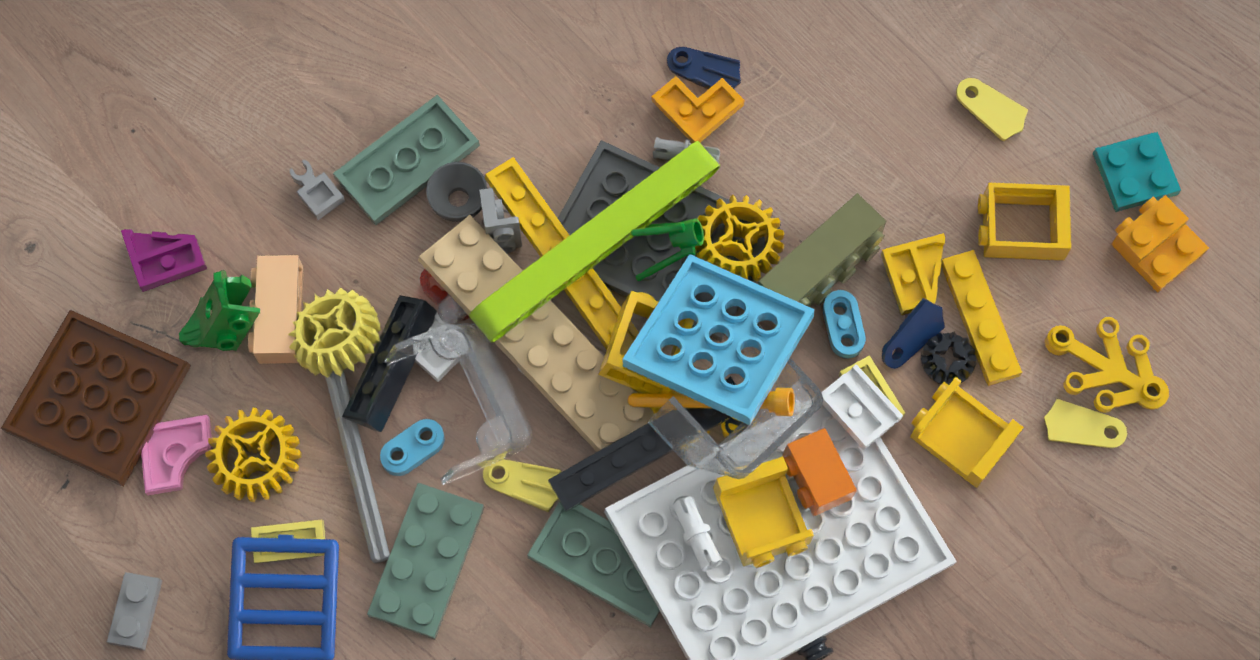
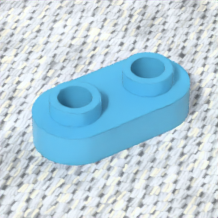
(844, 326)
(415, 449)

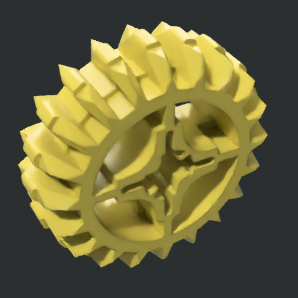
(337, 341)

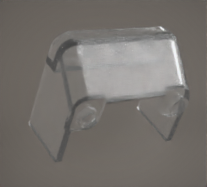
(506, 426)
(748, 444)

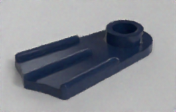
(704, 67)
(913, 333)

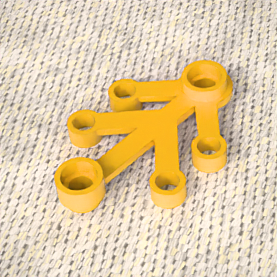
(1111, 369)

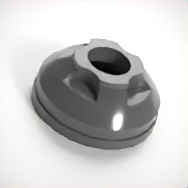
(452, 178)

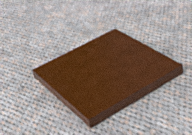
(96, 397)

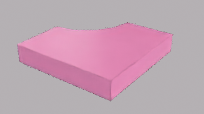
(171, 452)

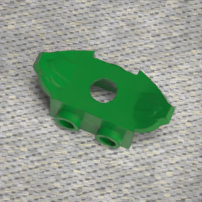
(228, 320)

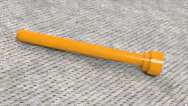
(778, 401)

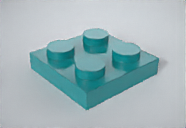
(1136, 171)

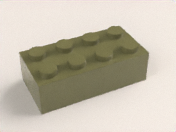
(828, 254)

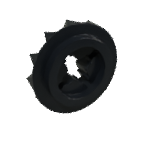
(935, 365)

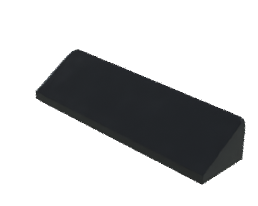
(381, 382)

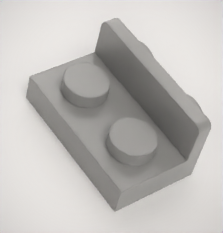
(502, 230)

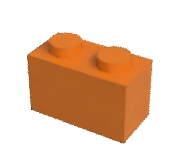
(818, 472)

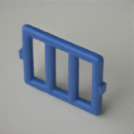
(241, 580)

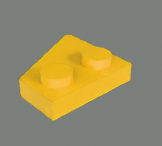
(914, 270)

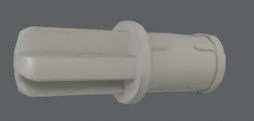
(669, 149)

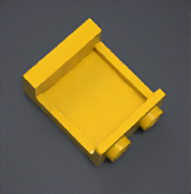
(963, 432)
(762, 514)

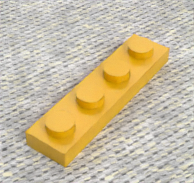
(981, 318)

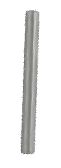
(358, 471)

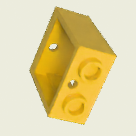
(1029, 194)
(612, 364)

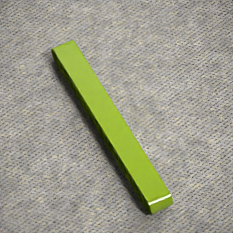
(593, 242)

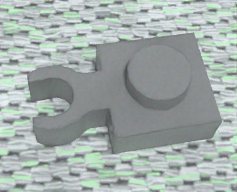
(317, 192)

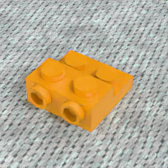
(1158, 242)

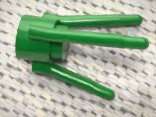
(682, 234)

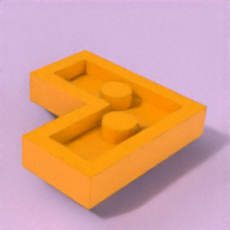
(695, 115)

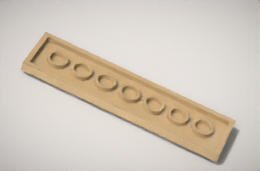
(541, 346)

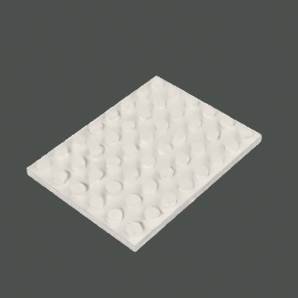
(853, 564)

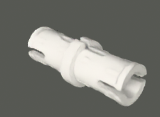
(697, 534)

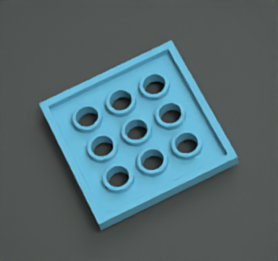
(709, 385)

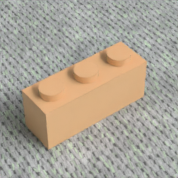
(279, 297)

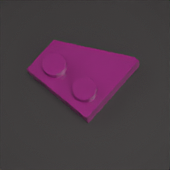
(162, 257)

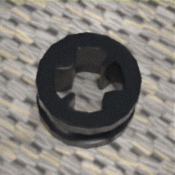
(816, 650)

